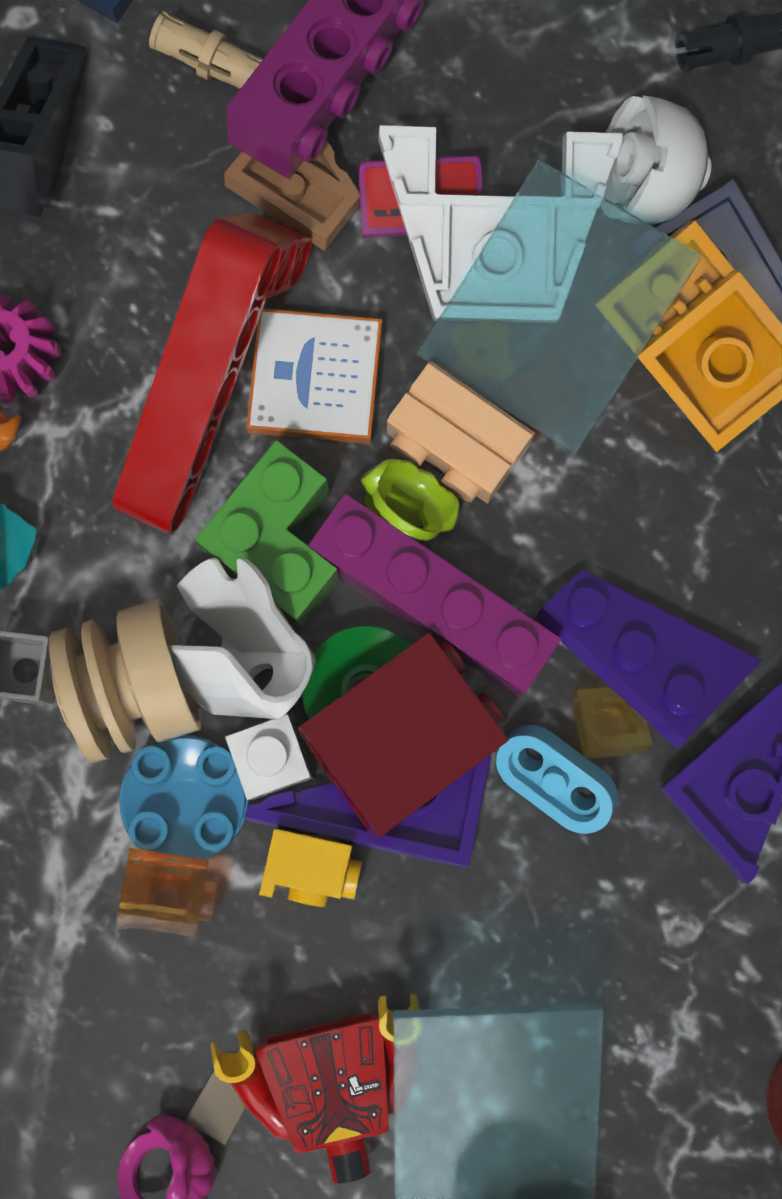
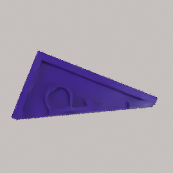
(735, 786)
(435, 832)

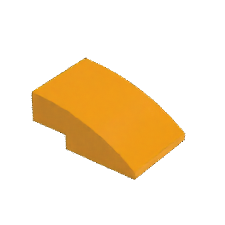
(717, 346)

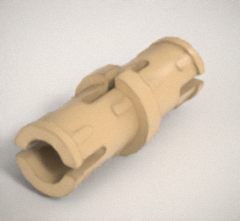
(202, 50)

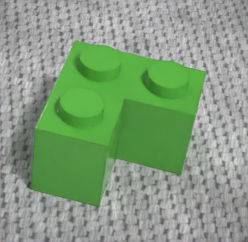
(263, 525)

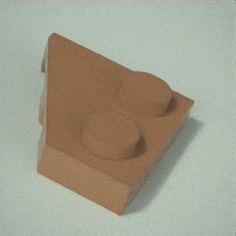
(312, 202)

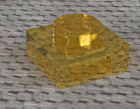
(608, 724)

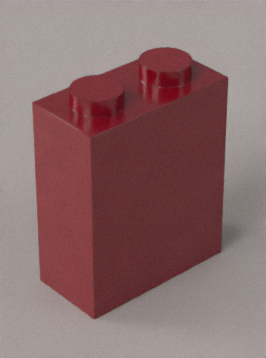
(404, 734)

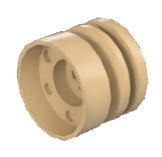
(111, 686)

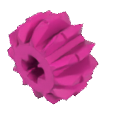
(32, 348)

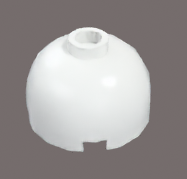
(659, 161)

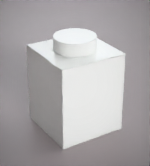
(269, 757)

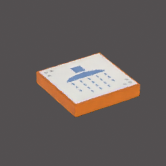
(314, 376)

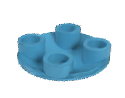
(183, 798)

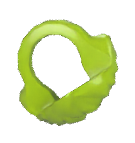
(410, 499)

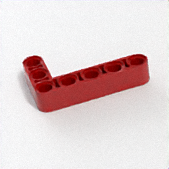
(232, 276)

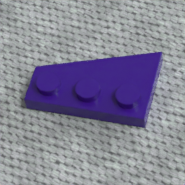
(645, 655)

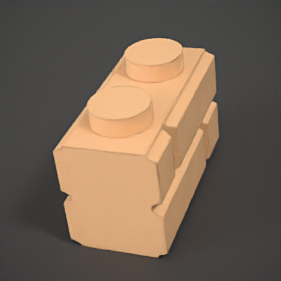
(457, 434)

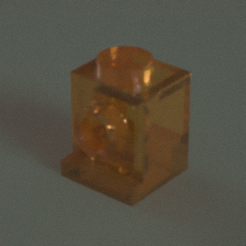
(154, 872)

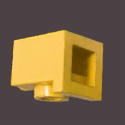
(310, 868)

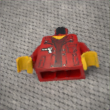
(320, 1085)

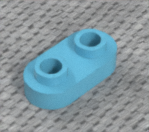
(554, 780)

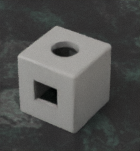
(21, 646)

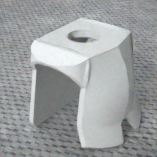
(253, 640)

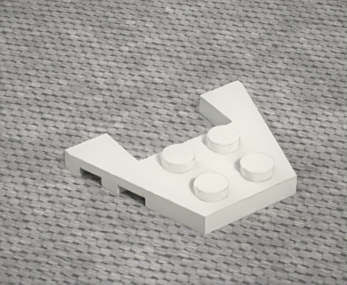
(452, 229)

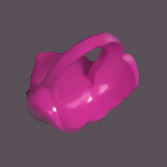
(189, 1155)

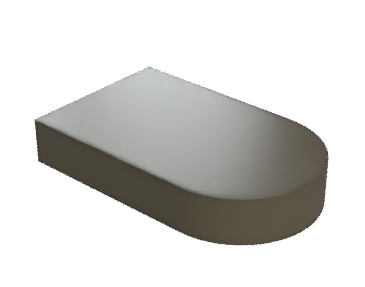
(216, 1110)

